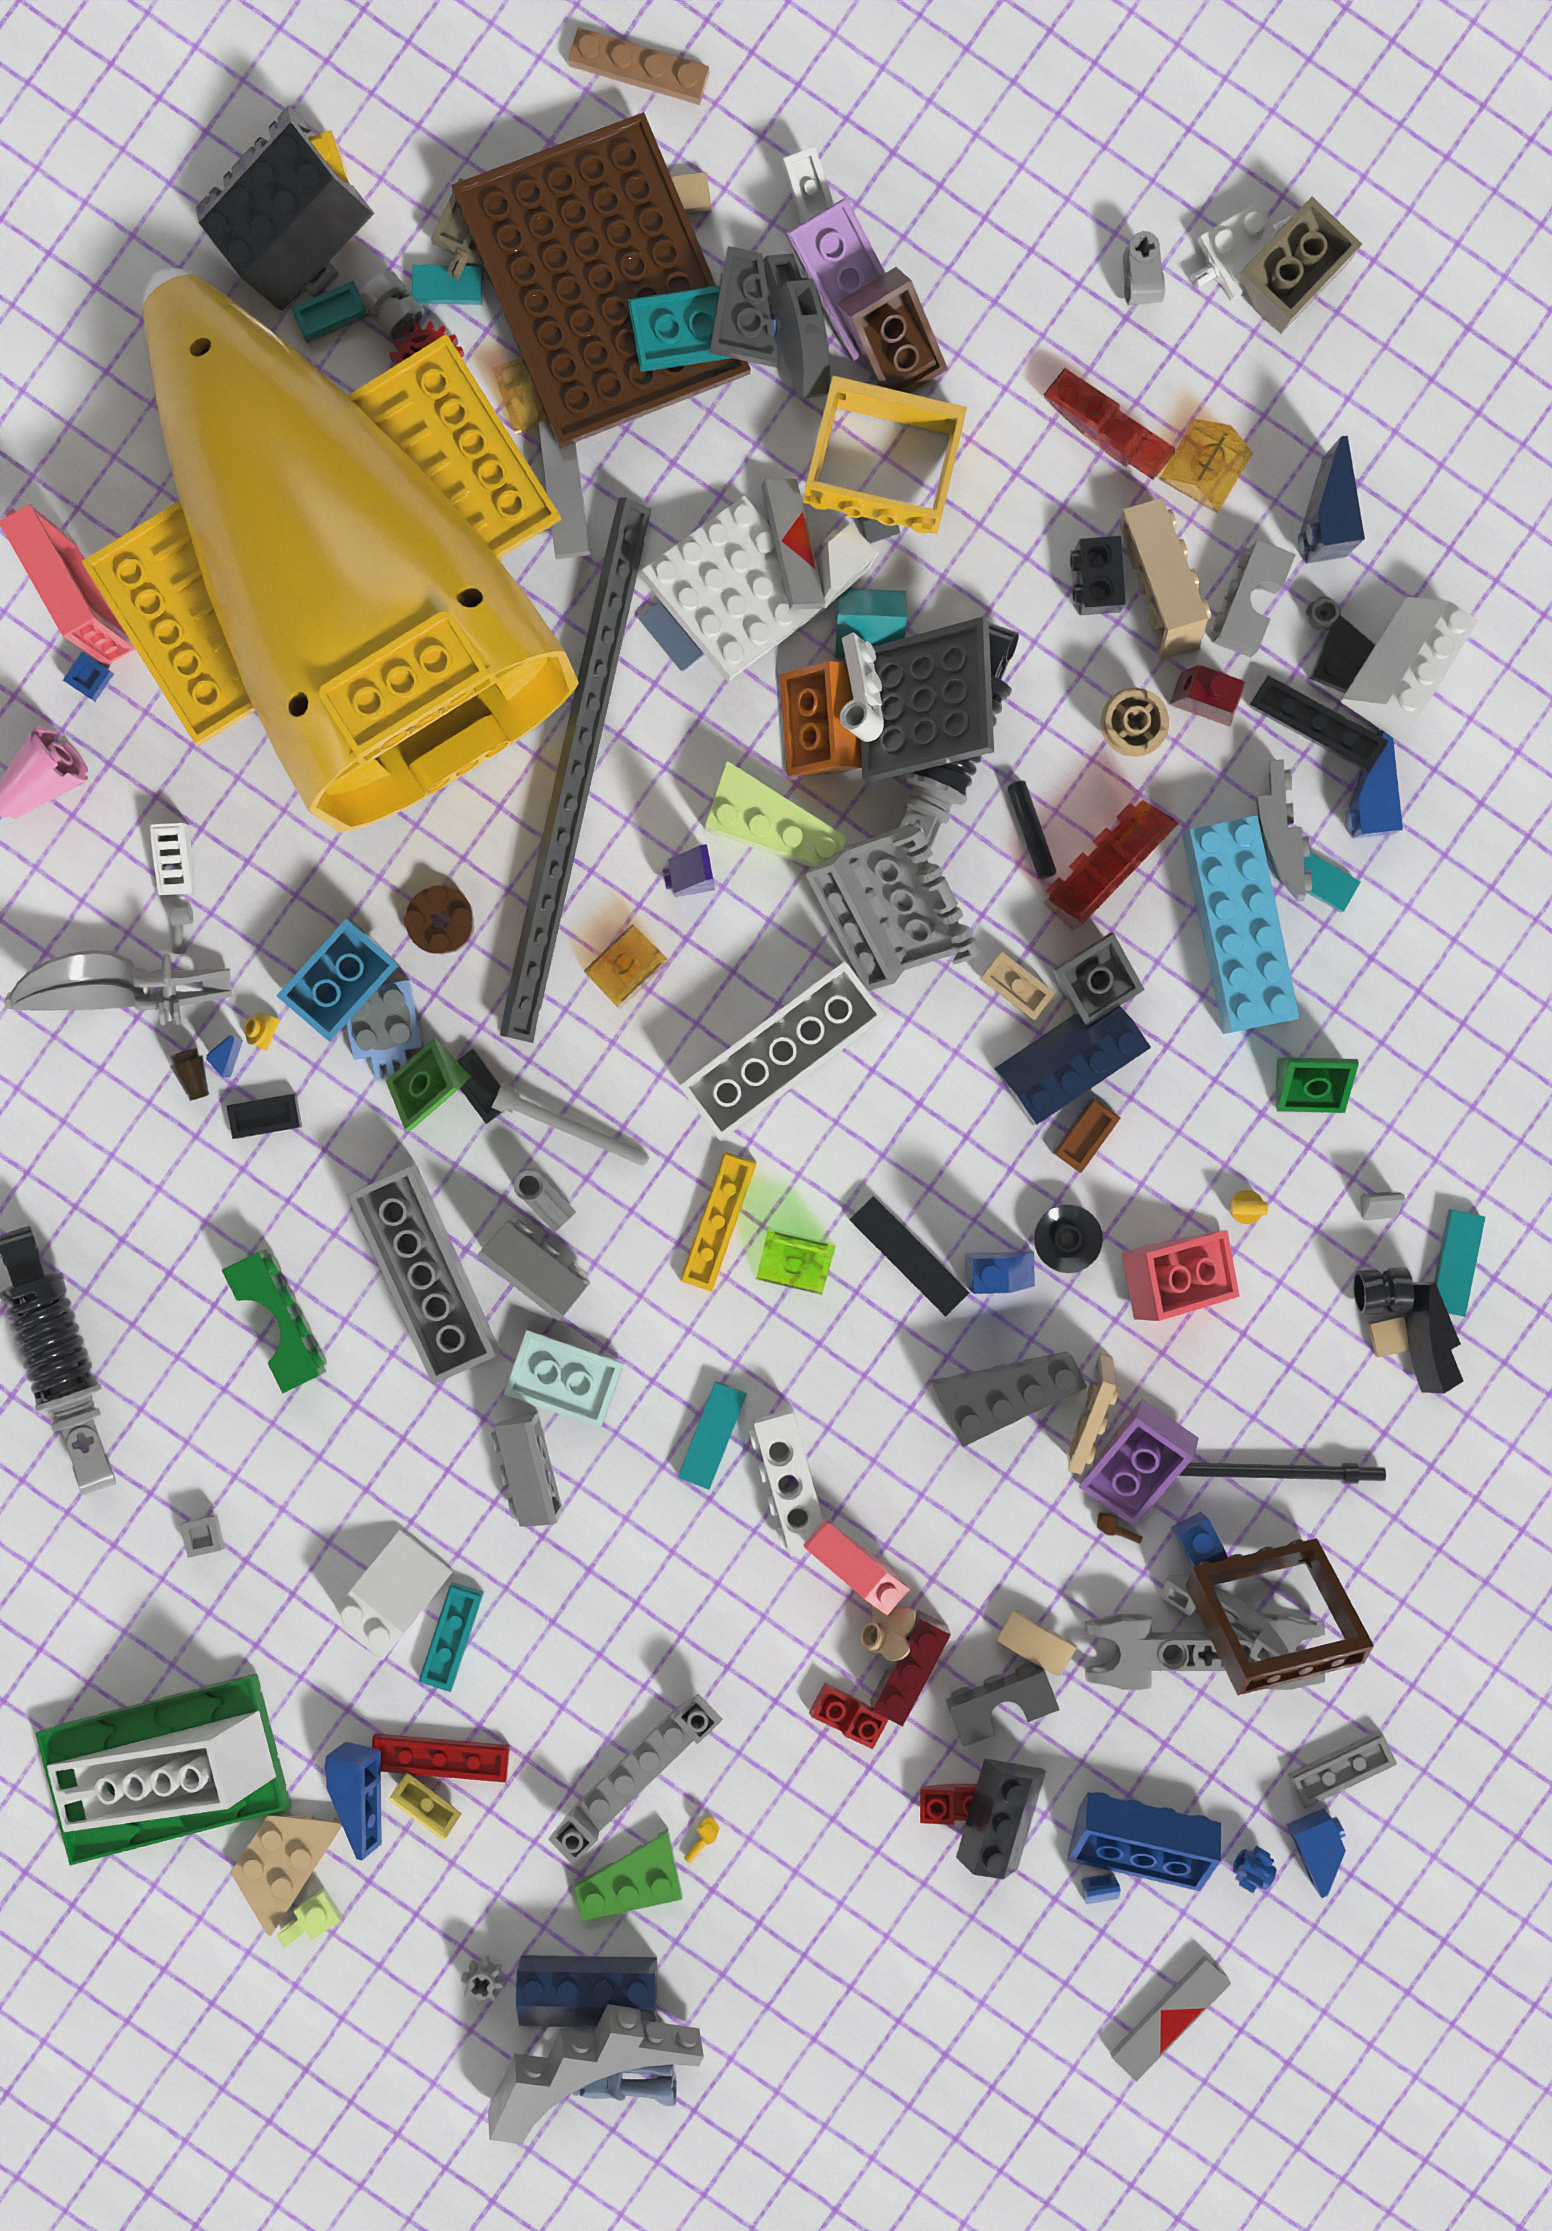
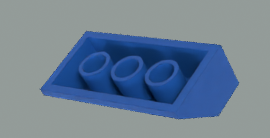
(1145, 1841)

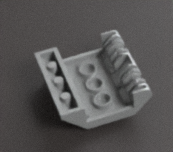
(891, 906)

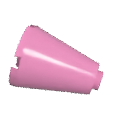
(40, 773)

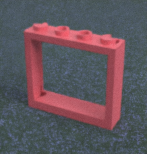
(65, 585)

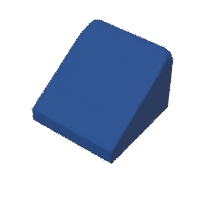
(225, 1055)
(1100, 1888)

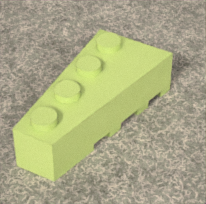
(768, 821)

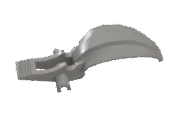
(111, 981)

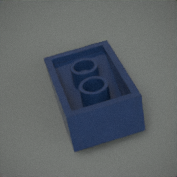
(1333, 515)

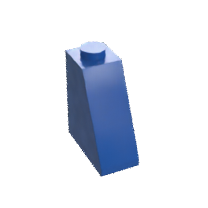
(999, 1272)

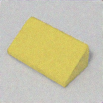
(425, 1806)

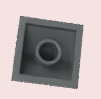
(1097, 979)

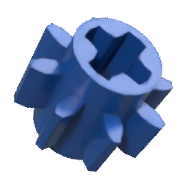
(1254, 1869)

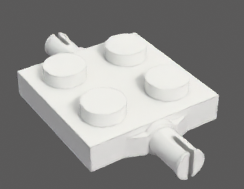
(1233, 246)

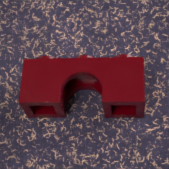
(904, 1682)

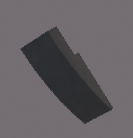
(1431, 1341)

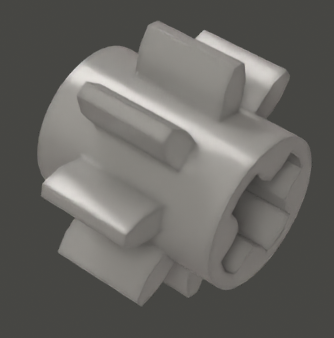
(482, 1989)

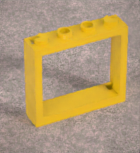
(895, 407)

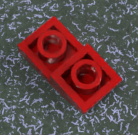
(848, 1715)
(945, 1803)

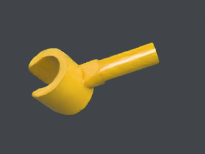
(708, 1831)

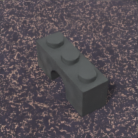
(973, 1707)

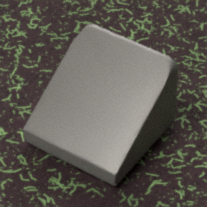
(1381, 1205)

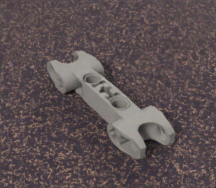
(1141, 1650)

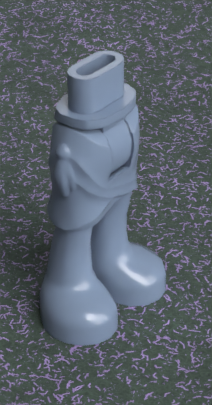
(660, 2088)

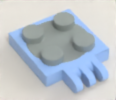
(386, 1028)

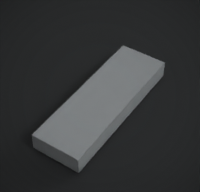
(1342, 1769)

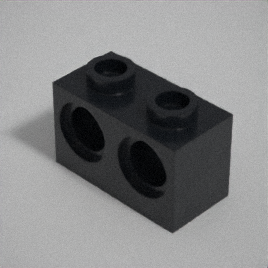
(1107, 576)

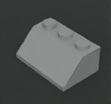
(534, 1268)
(527, 1470)

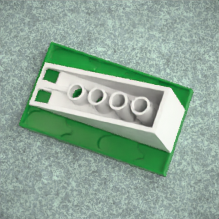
(163, 1769)

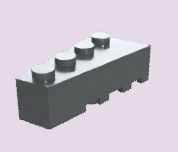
(1001, 1395)

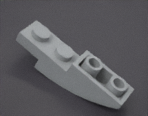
(1283, 843)

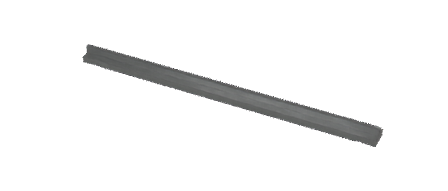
(575, 770)

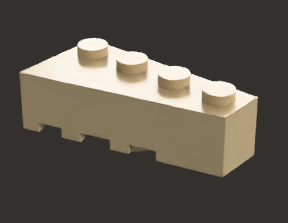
(1165, 577)

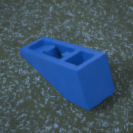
(1376, 798)
(355, 1791)

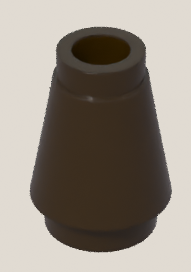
(190, 1072)

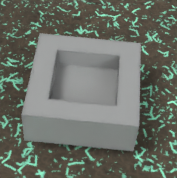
(202, 1536)

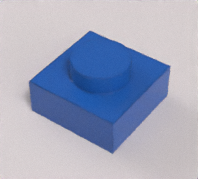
(88, 676)

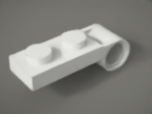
(807, 183)
(864, 713)

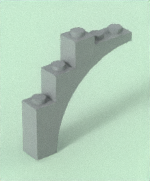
(579, 2058)

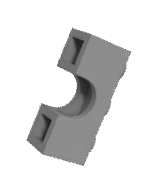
(1261, 569)

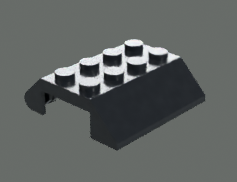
(282, 212)

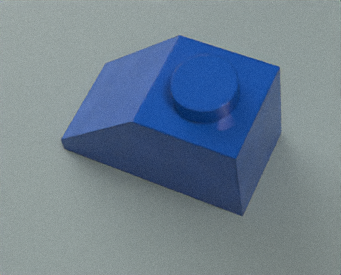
(1199, 1540)
(1320, 1847)

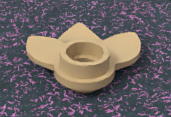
(888, 1633)

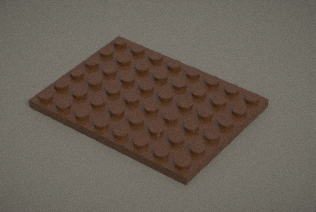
(566, 250)

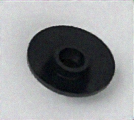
(1085, 1243)

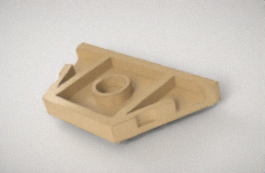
(281, 1862)

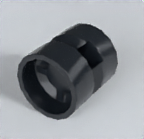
(1390, 1290)

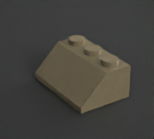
(1298, 264)

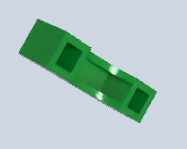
(258, 1281)

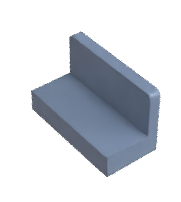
(671, 636)

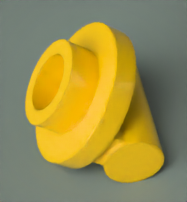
(260, 1030)
(1247, 1207)

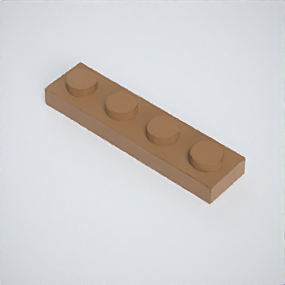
(638, 66)

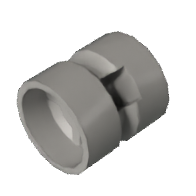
(387, 300)

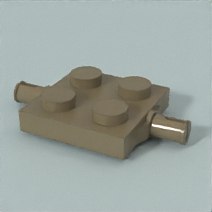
(455, 238)

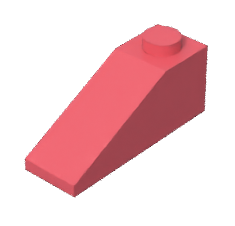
(857, 1567)

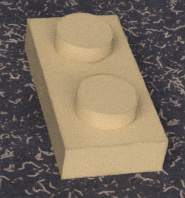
(1017, 986)

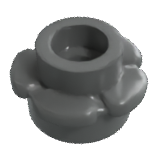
(1323, 604)

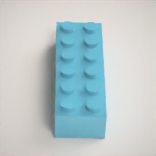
(1240, 924)

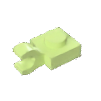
(313, 1917)

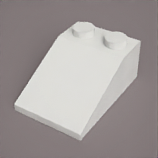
(391, 1594)

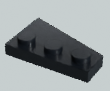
(1341, 656)

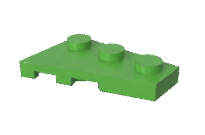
(634, 1882)

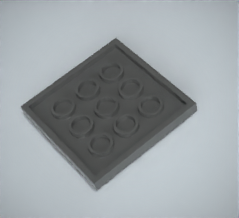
(932, 701)

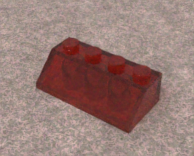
(1109, 864)

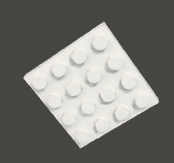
(728, 589)

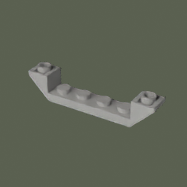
(632, 1774)

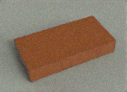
(1086, 1135)

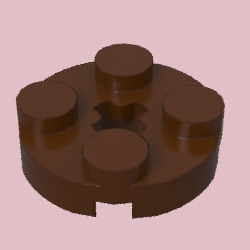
(459, 919)

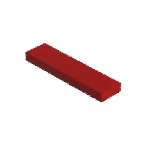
(442, 1757)

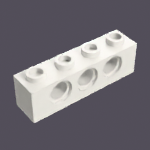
(784, 1428)

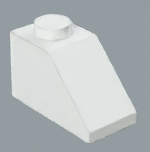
(843, 561)

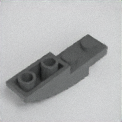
(804, 330)

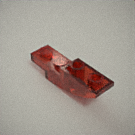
(1106, 426)

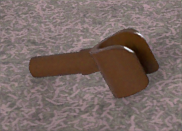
(1108, 1525)

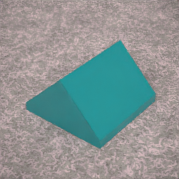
(871, 615)

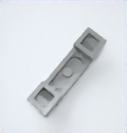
(1242, 1618)

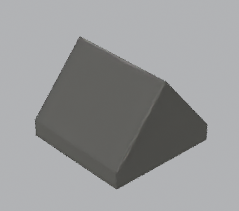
(876, 531)

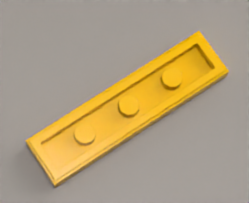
(718, 1221)

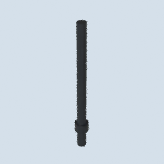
(1348, 1472)

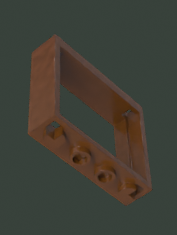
(1289, 1667)

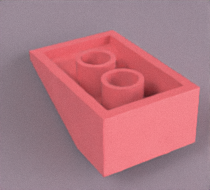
(1180, 1275)

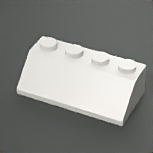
(1409, 663)

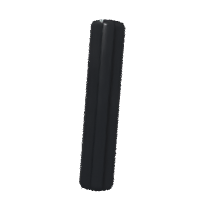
(1032, 829)

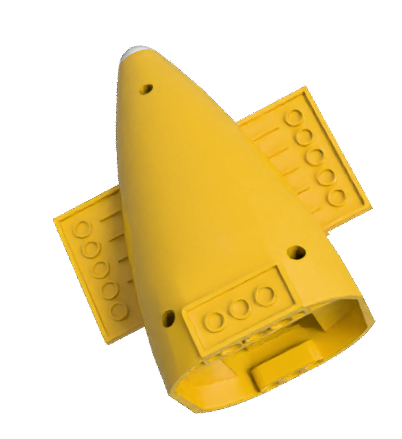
(334, 561)

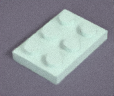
(563, 1378)

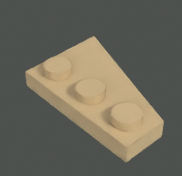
(1094, 1422)

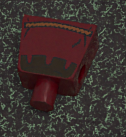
(1209, 694)

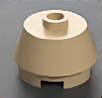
(1134, 722)

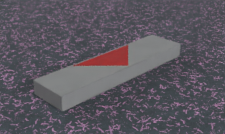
(793, 544)
(1170, 2018)

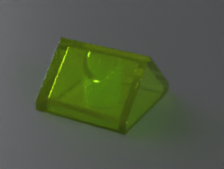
(795, 1261)

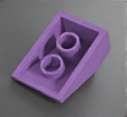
(1139, 1462)

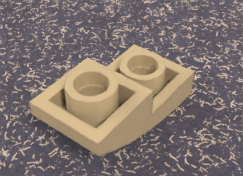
(1036, 1643)

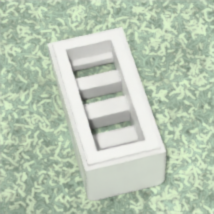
(157, 834)

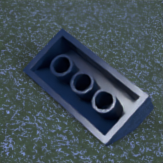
(1070, 1062)
(579, 1988)

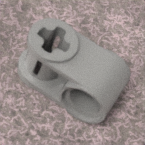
(1143, 275)

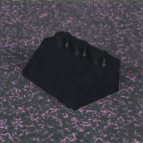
(999, 1818)

